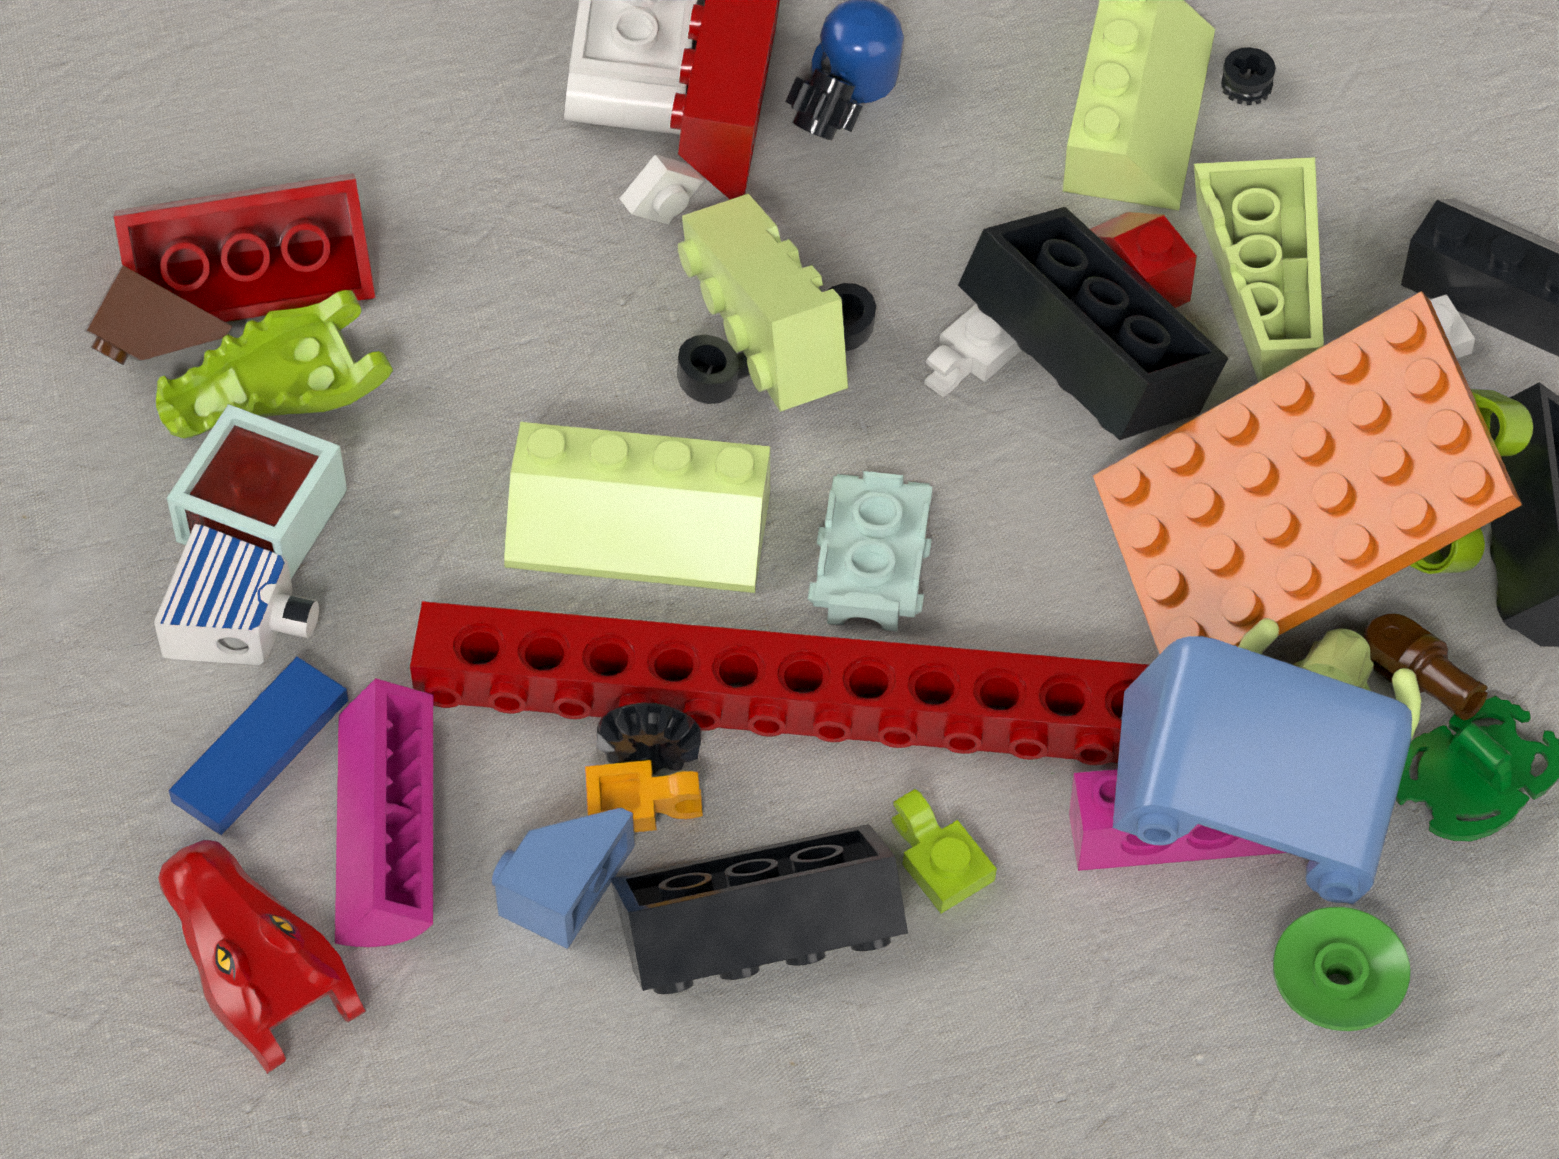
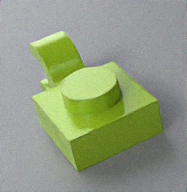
(941, 861)

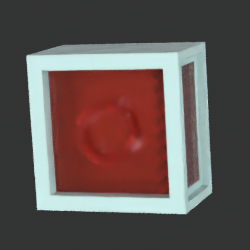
(260, 485)

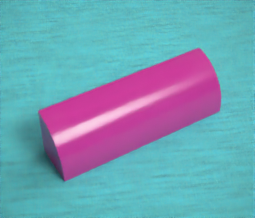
(384, 817)

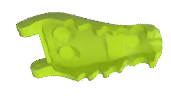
(277, 367)

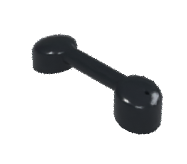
(711, 367)

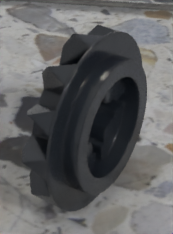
(649, 733)

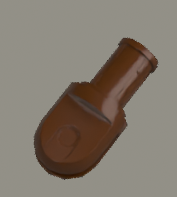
(1403, 643)

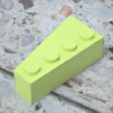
(767, 301)

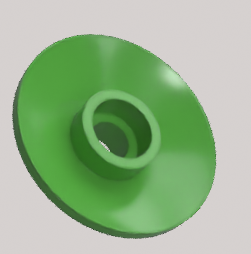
(1348, 945)

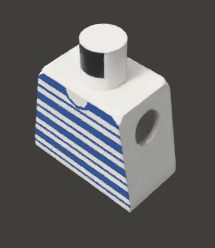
(229, 602)

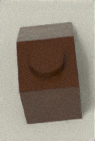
(148, 321)

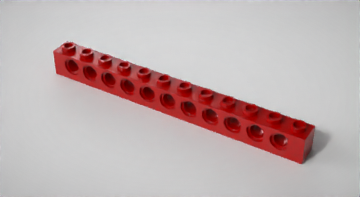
(773, 666)

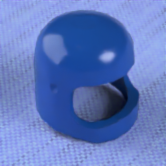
(862, 47)

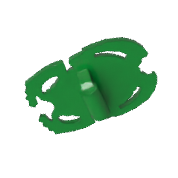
(1478, 772)

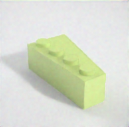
(1267, 253)

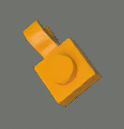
(636, 790)

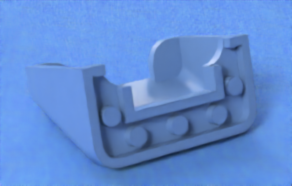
(1262, 757)

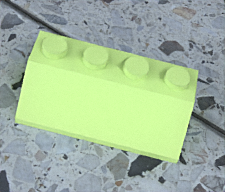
(1139, 102)
(637, 507)

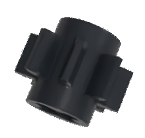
(823, 104)

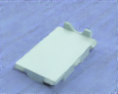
(872, 549)

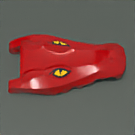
(250, 950)

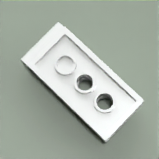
(627, 63)

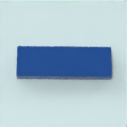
(258, 745)

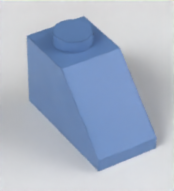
(562, 873)

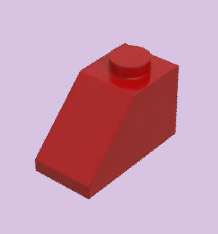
(1153, 251)

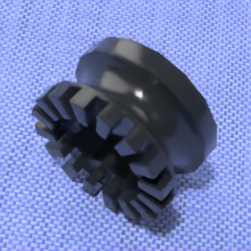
(1258, 85)

